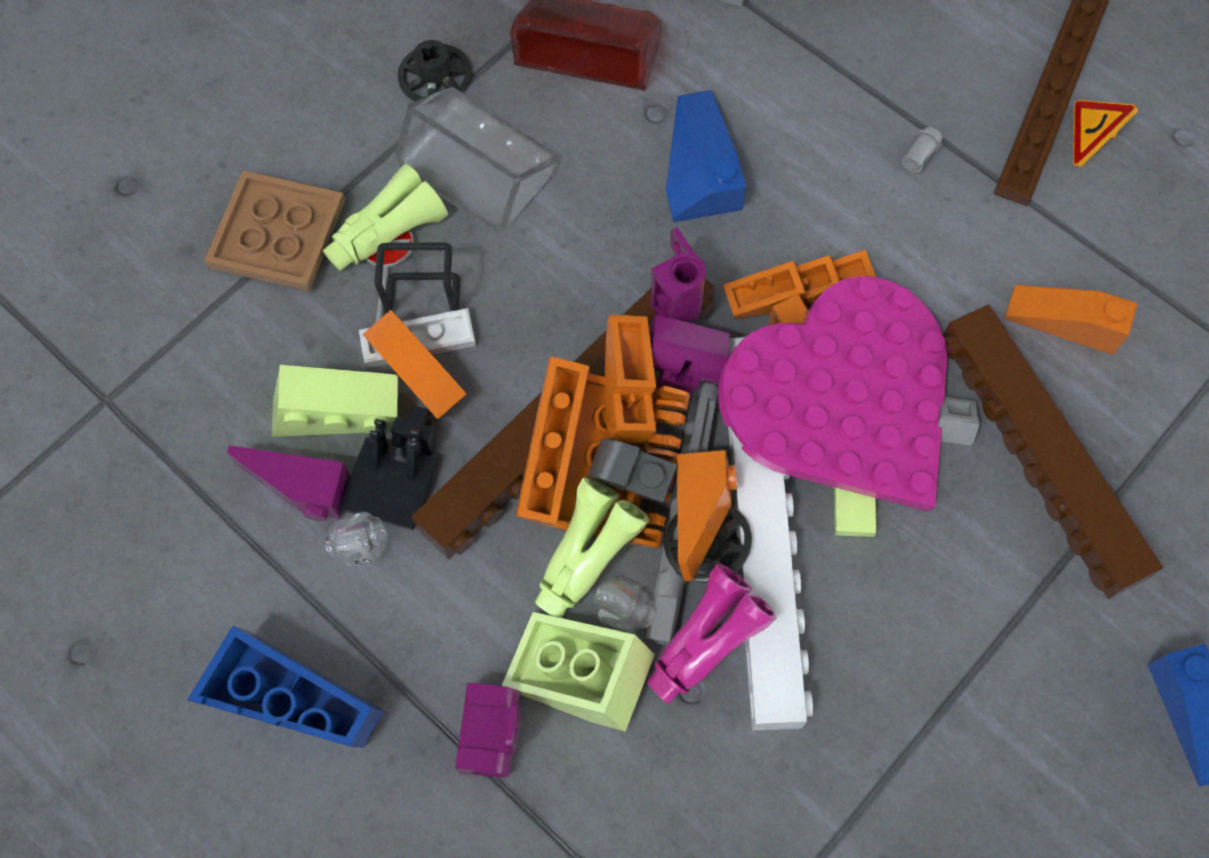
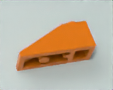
(1074, 315)
(702, 503)

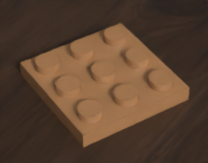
(275, 230)

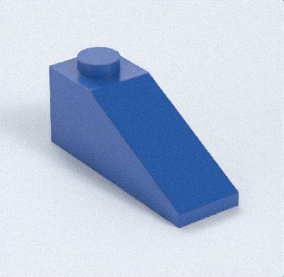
(1184, 689)

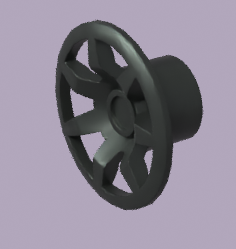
(433, 67)
(720, 549)

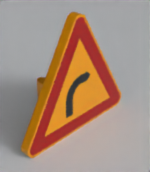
(1095, 124)

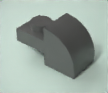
(631, 470)

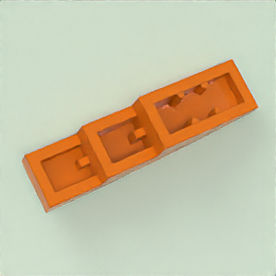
(760, 291)

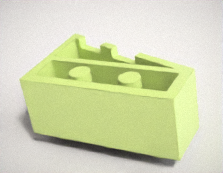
(332, 401)

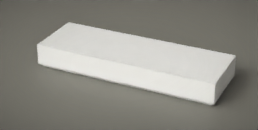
(436, 332)

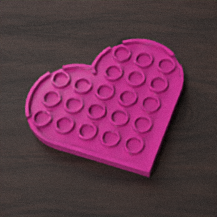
(845, 393)

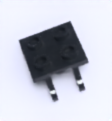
(389, 479)

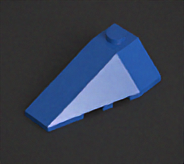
(703, 162)

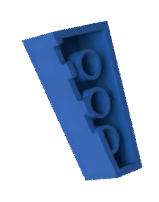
(275, 688)

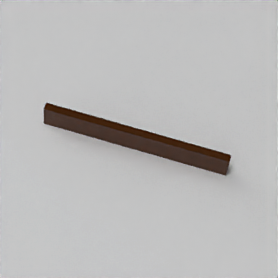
(1050, 101)

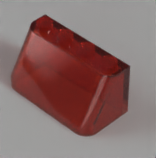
(587, 41)

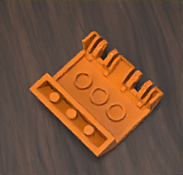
(566, 441)

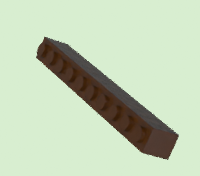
(497, 471)

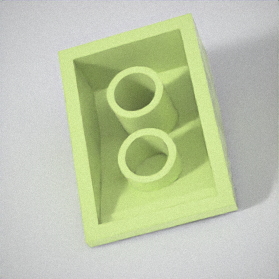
(580, 669)

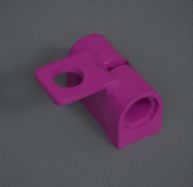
(679, 282)
(686, 353)
(488, 730)

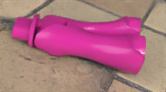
(692, 652)

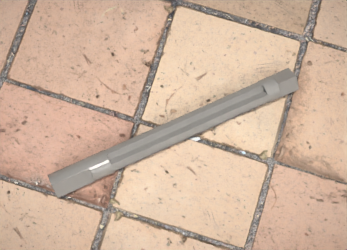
(668, 582)

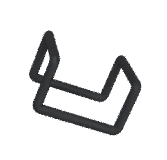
(452, 292)

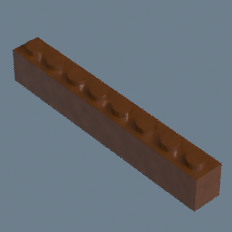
(1050, 453)

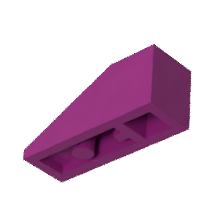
(304, 482)

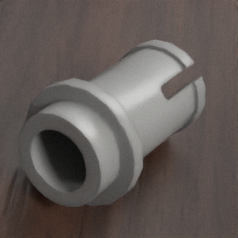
(926, 143)

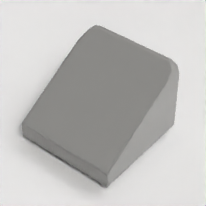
(958, 421)

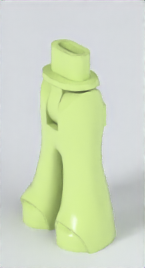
(396, 209)
(574, 567)

